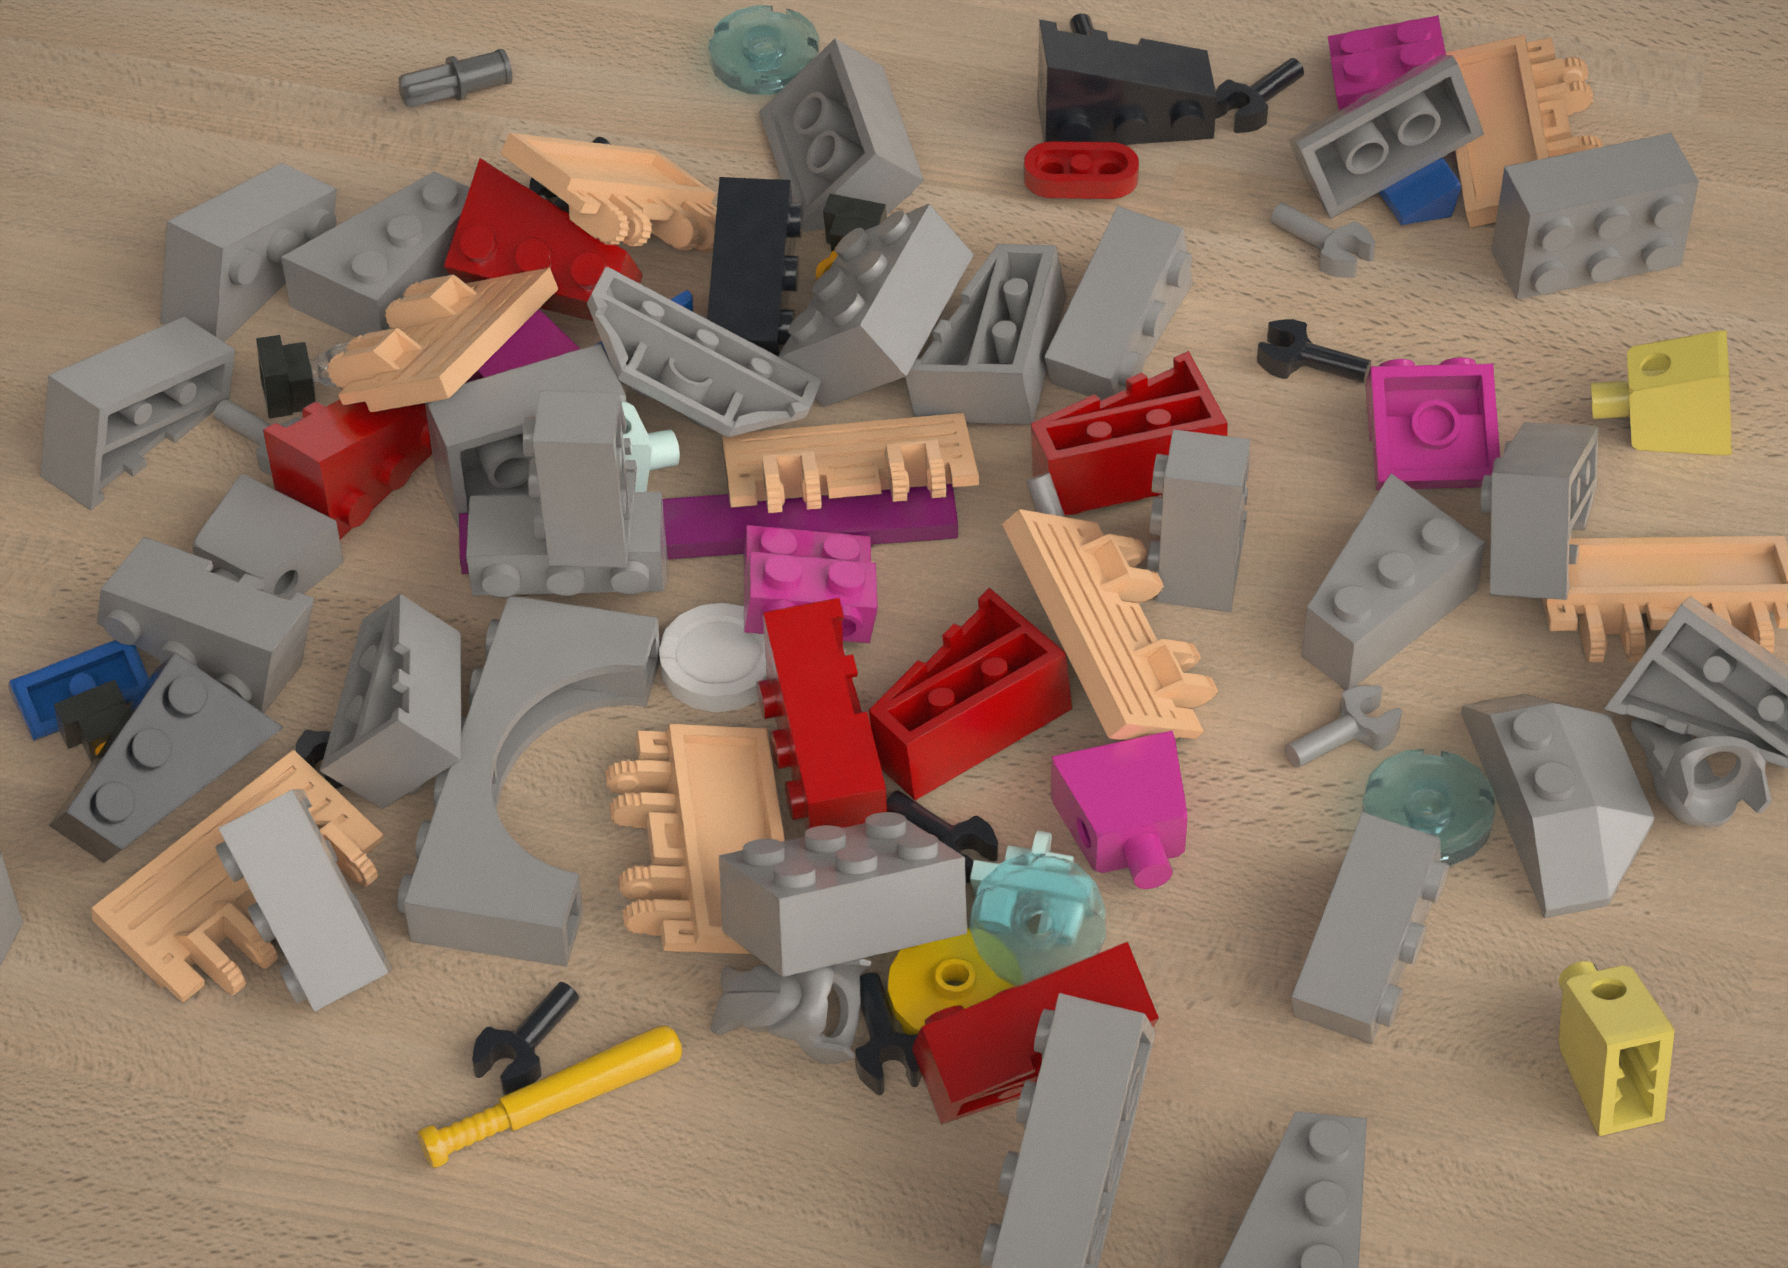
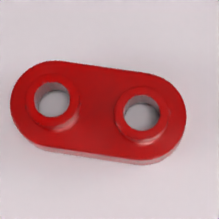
(1081, 170)

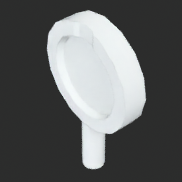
(711, 659)

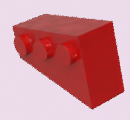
(517, 231)
(1109, 447)
(347, 457)
(970, 699)
(819, 718)
(987, 1050)

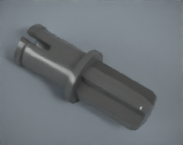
(455, 78)

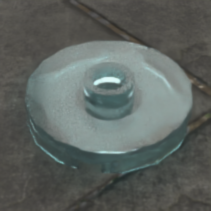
(761, 49)
(1441, 785)
(1030, 887)

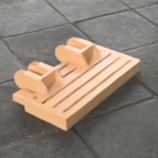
(1523, 111)
(620, 190)
(436, 338)
(849, 460)
(1654, 575)
(1088, 595)
(699, 798)
(188, 903)

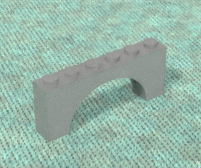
(471, 877)

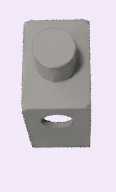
(270, 539)

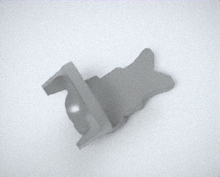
(1687, 782)
(794, 1006)

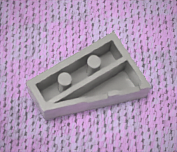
(229, 250)
(995, 343)
(1389, 584)
(222, 626)
(302, 900)

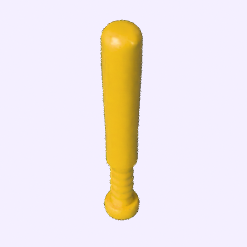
(571, 1086)

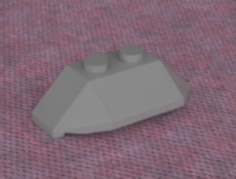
(694, 362)
(1562, 796)

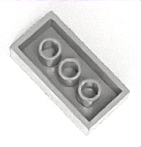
(1073, 1137)

